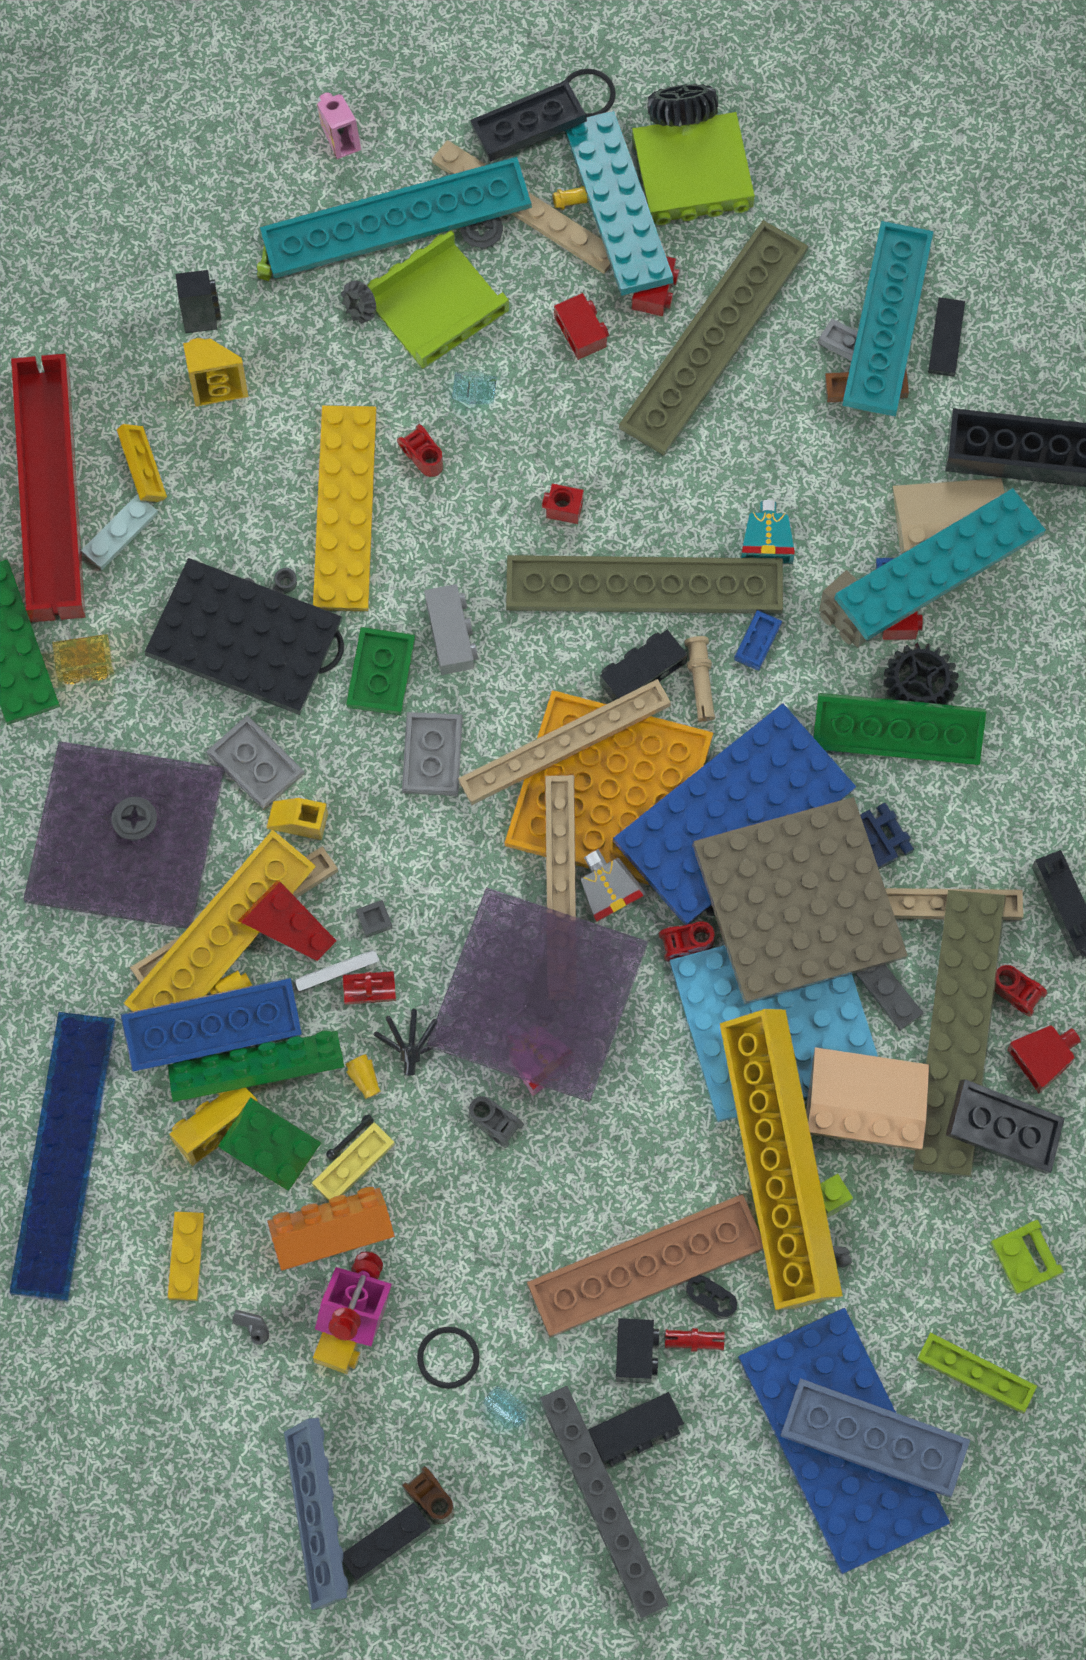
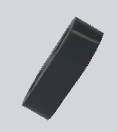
(707, 1302)

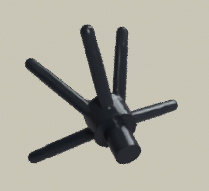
(409, 1051)

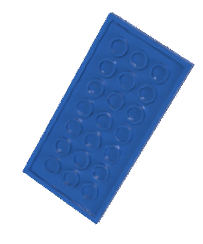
(755, 779)
(854, 1506)

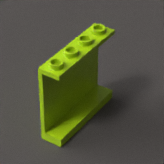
(694, 169)
(435, 300)

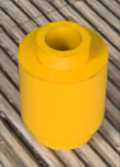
(231, 982)

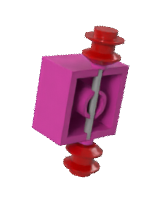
(355, 1301)

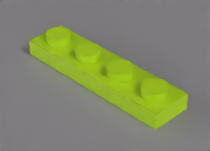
(976, 1373)

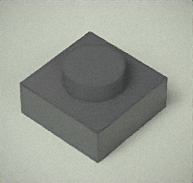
(374, 918)

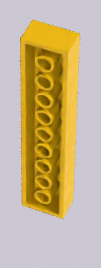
(780, 1159)

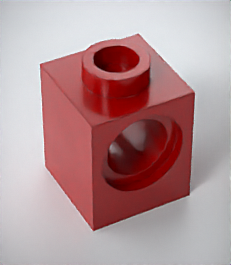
(569, 513)

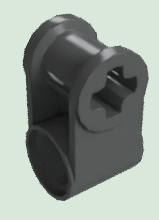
(496, 1121)

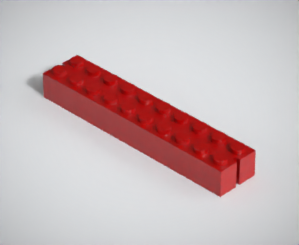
(48, 488)

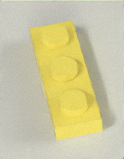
(353, 1162)

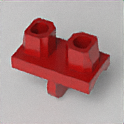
(369, 987)

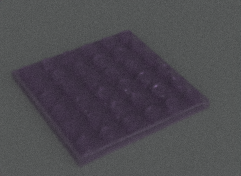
(93, 870)
(537, 994)

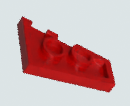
(288, 922)

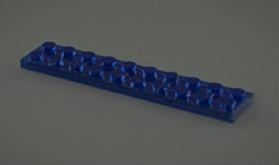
(63, 1157)

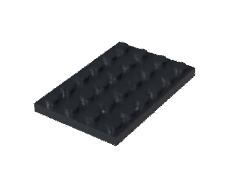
(243, 636)

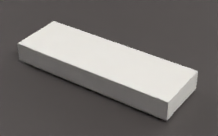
(336, 970)

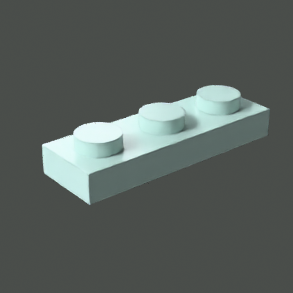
(119, 532)

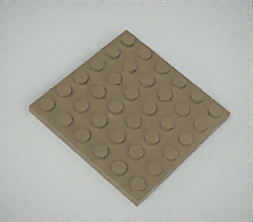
(799, 900)

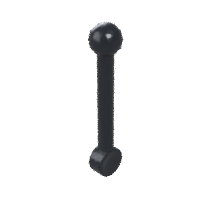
(366, 1121)

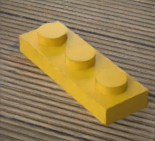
(141, 463)
(186, 1256)

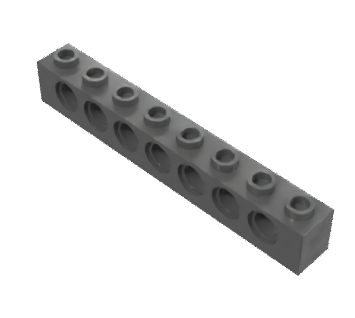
(603, 1503)

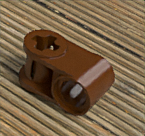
(426, 1492)

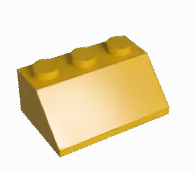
(214, 372)
(209, 1125)

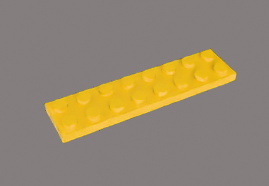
(345, 508)
(216, 935)

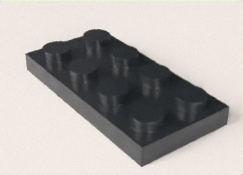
(528, 120)
(1005, 1126)

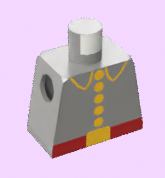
(609, 885)

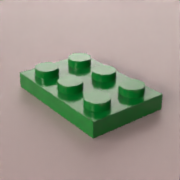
(381, 671)
(269, 1144)

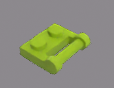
(1018, 1261)

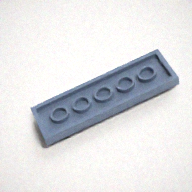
(875, 1438)
(315, 1514)

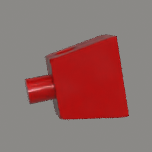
(1044, 1055)

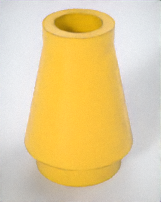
(363, 1075)

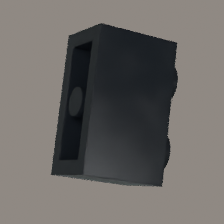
(635, 1350)

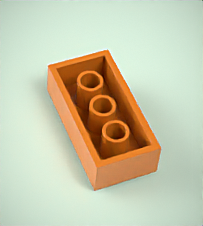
(330, 1227)

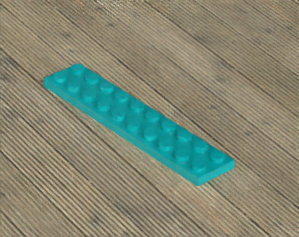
(395, 217)

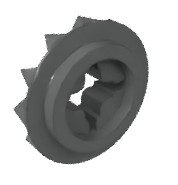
(489, 239)
(367, 305)
(125, 809)

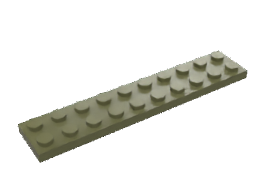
(713, 337)
(644, 584)
(960, 1022)

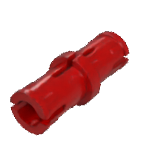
(694, 1339)

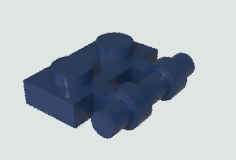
(882, 847)

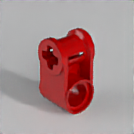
(419, 448)
(684, 939)
(1019, 990)

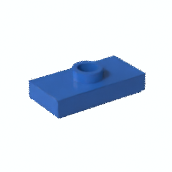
(758, 640)

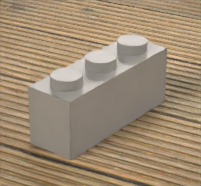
(450, 629)

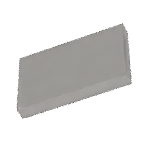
(432, 753)
(255, 762)

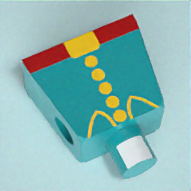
(768, 534)

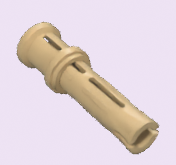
(700, 666)

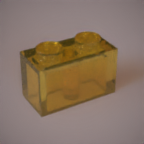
(83, 658)

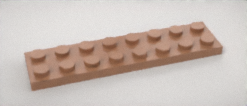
(645, 1265)

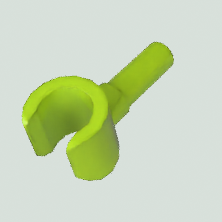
(264, 270)

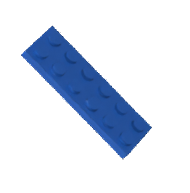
(211, 1024)

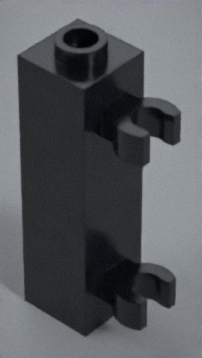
(1064, 899)

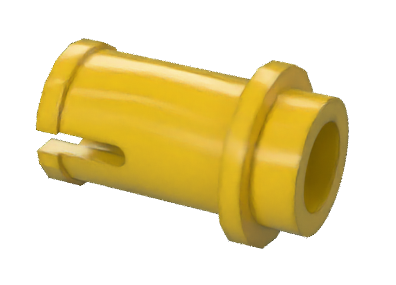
(569, 197)

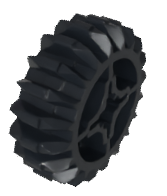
(682, 105)
(939, 668)

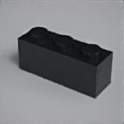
(198, 301)
(644, 665)
(637, 1430)
(386, 1543)

